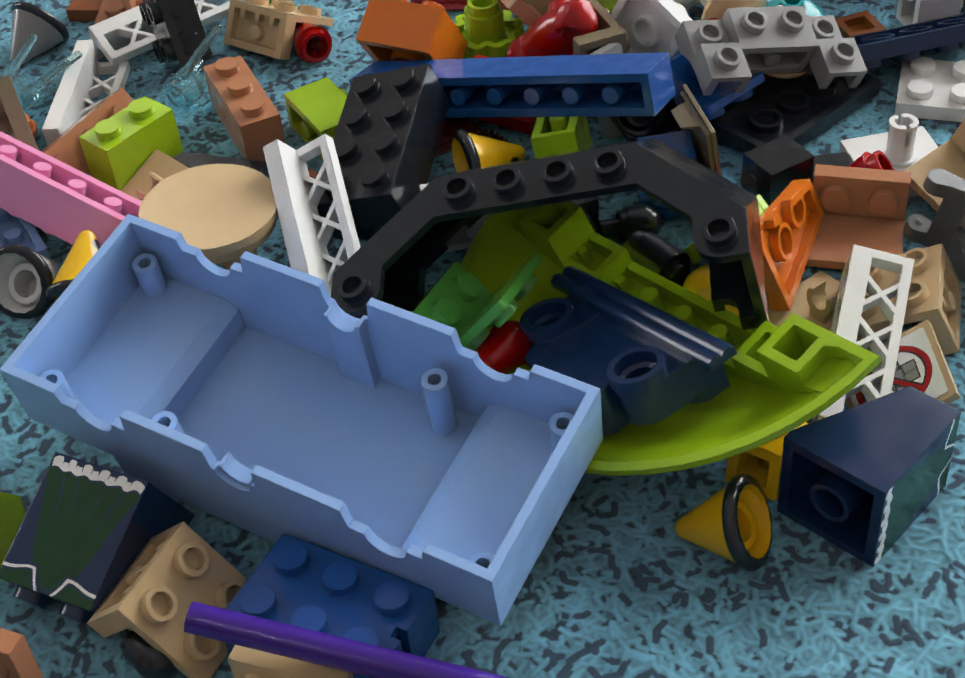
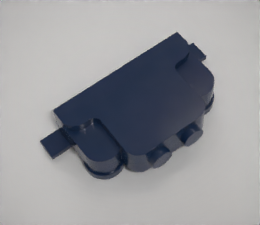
(625, 347)

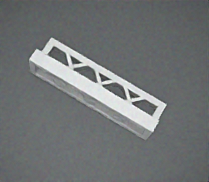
(128, 36)
(79, 86)
(298, 202)
(849, 323)

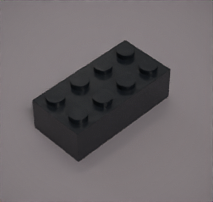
(387, 143)

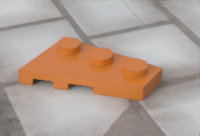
(787, 240)

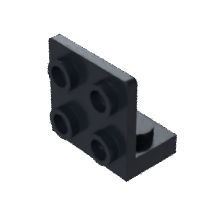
(175, 28)

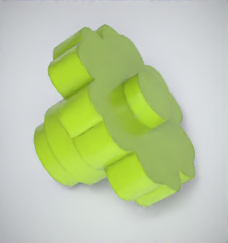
(488, 28)

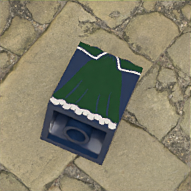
(868, 470)
(84, 535)

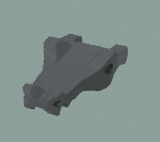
(949, 221)

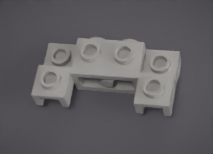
(768, 42)

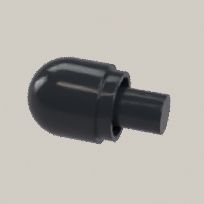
(631, 220)
(144, 658)

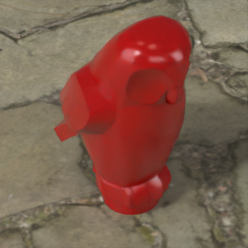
(554, 30)

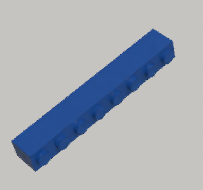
(550, 84)

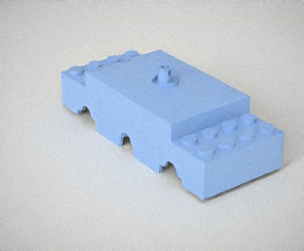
(308, 421)

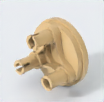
(215, 209)

